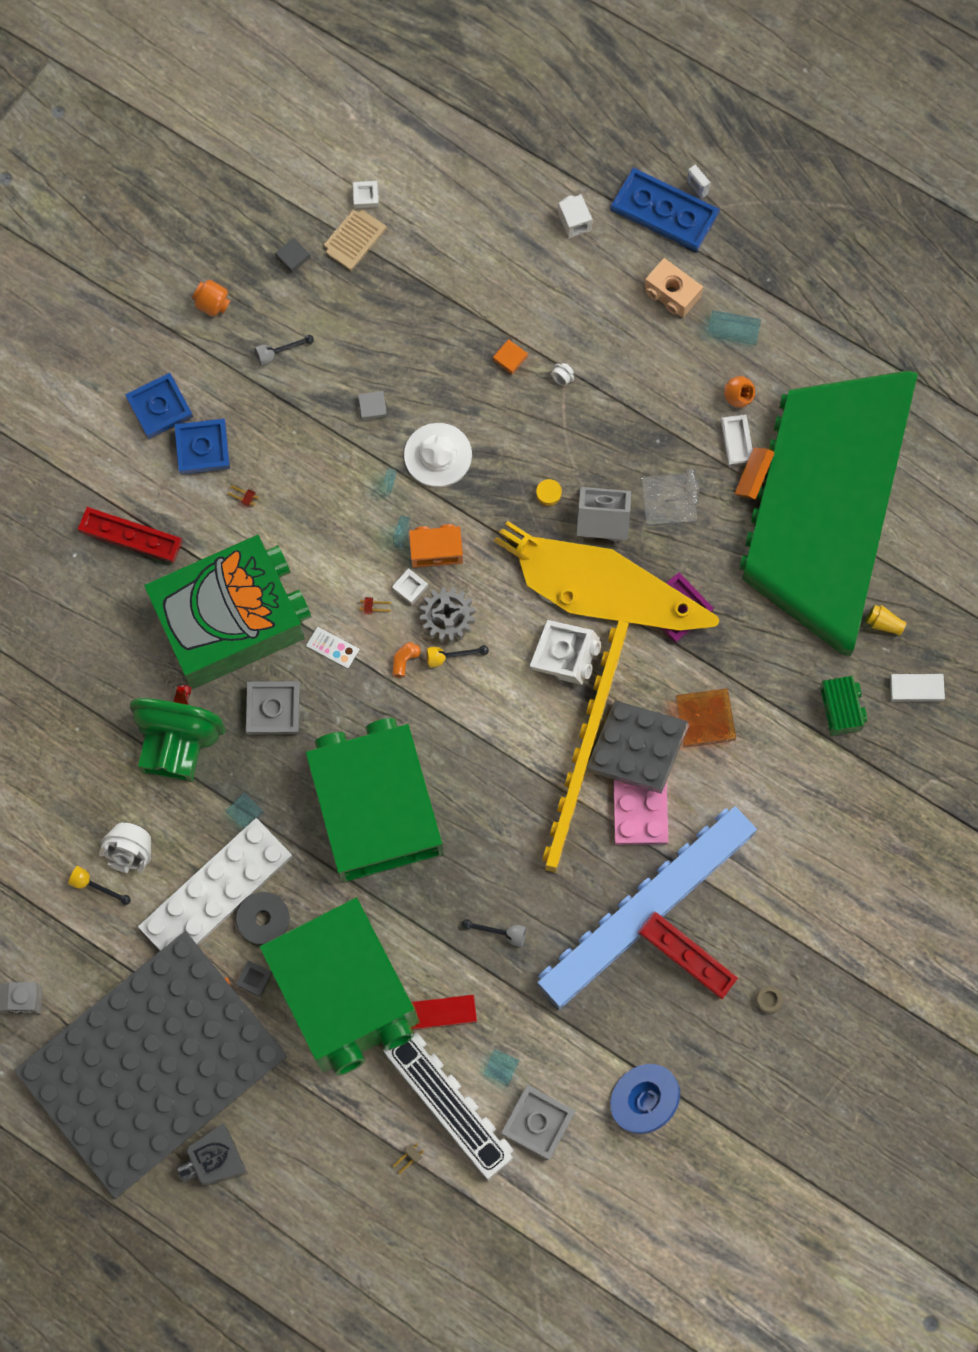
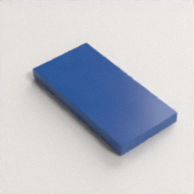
(665, 209)

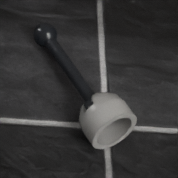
(265, 353)
(514, 935)

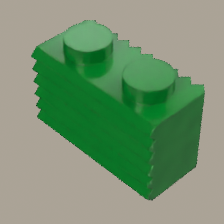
(842, 705)

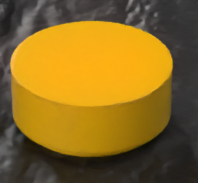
(548, 492)

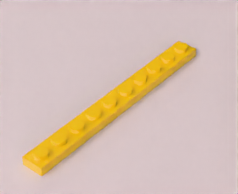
(581, 756)

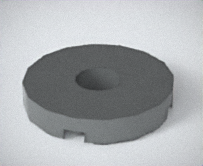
(260, 903)

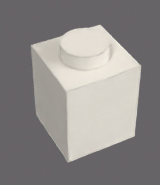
(574, 216)

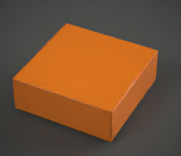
(510, 356)

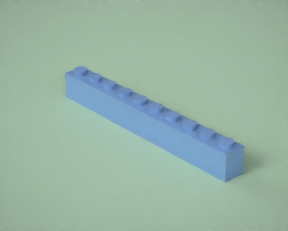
(661, 895)

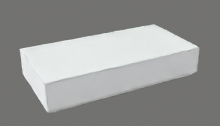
(736, 440)
(917, 687)

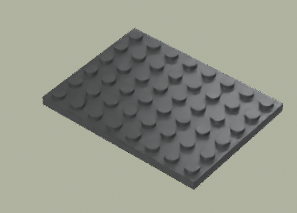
(150, 1064)

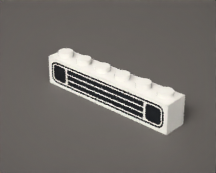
(450, 1107)

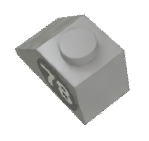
(20, 998)

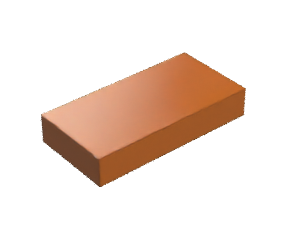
(754, 473)

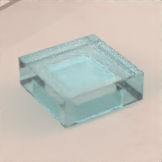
(401, 531)
(244, 811)
(501, 1067)

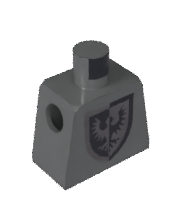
(213, 1158)

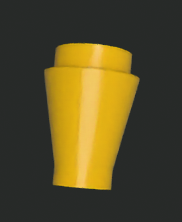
(884, 620)

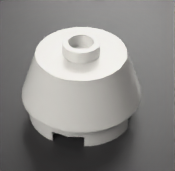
(126, 847)

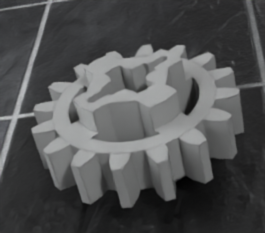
(437, 616)

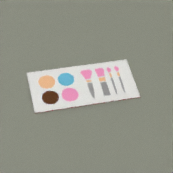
(332, 647)

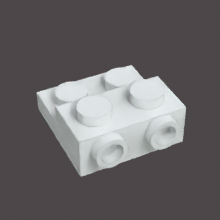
(566, 652)

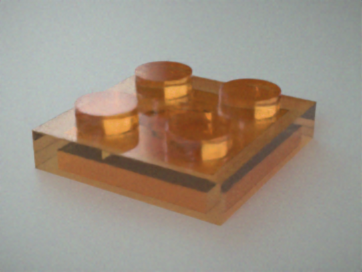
(708, 717)

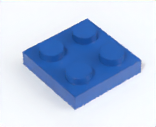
(159, 405)
(202, 446)

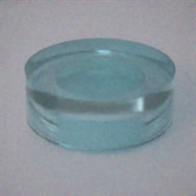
(389, 481)

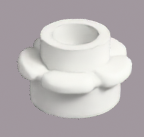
(562, 374)

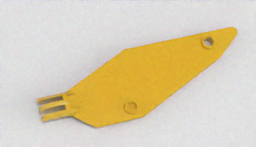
(601, 583)

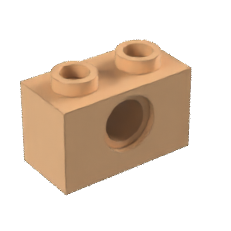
(666, 276)

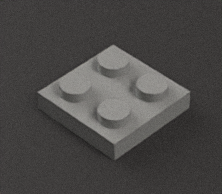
(273, 708)
(538, 1122)

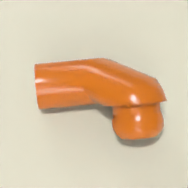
(406, 652)

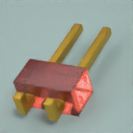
(248, 498)
(368, 606)

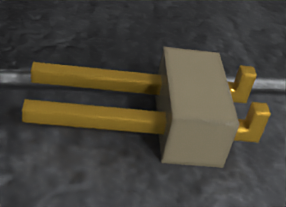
(413, 1153)

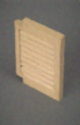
(354, 238)

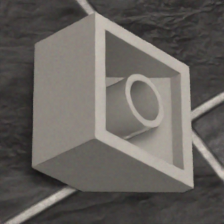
(604, 514)

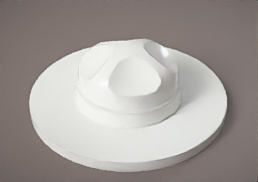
(438, 455)

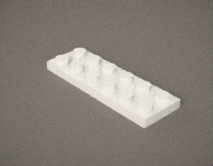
(218, 887)

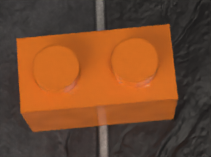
(436, 546)

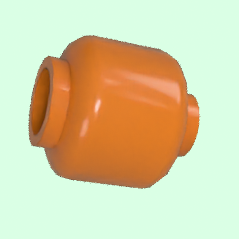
(211, 298)

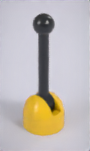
(437, 656)
(81, 878)

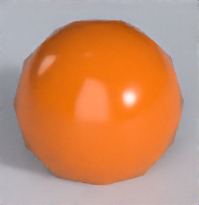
(739, 391)

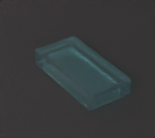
(734, 327)

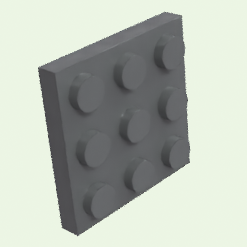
(638, 746)

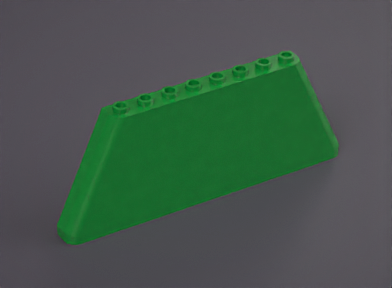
(828, 501)

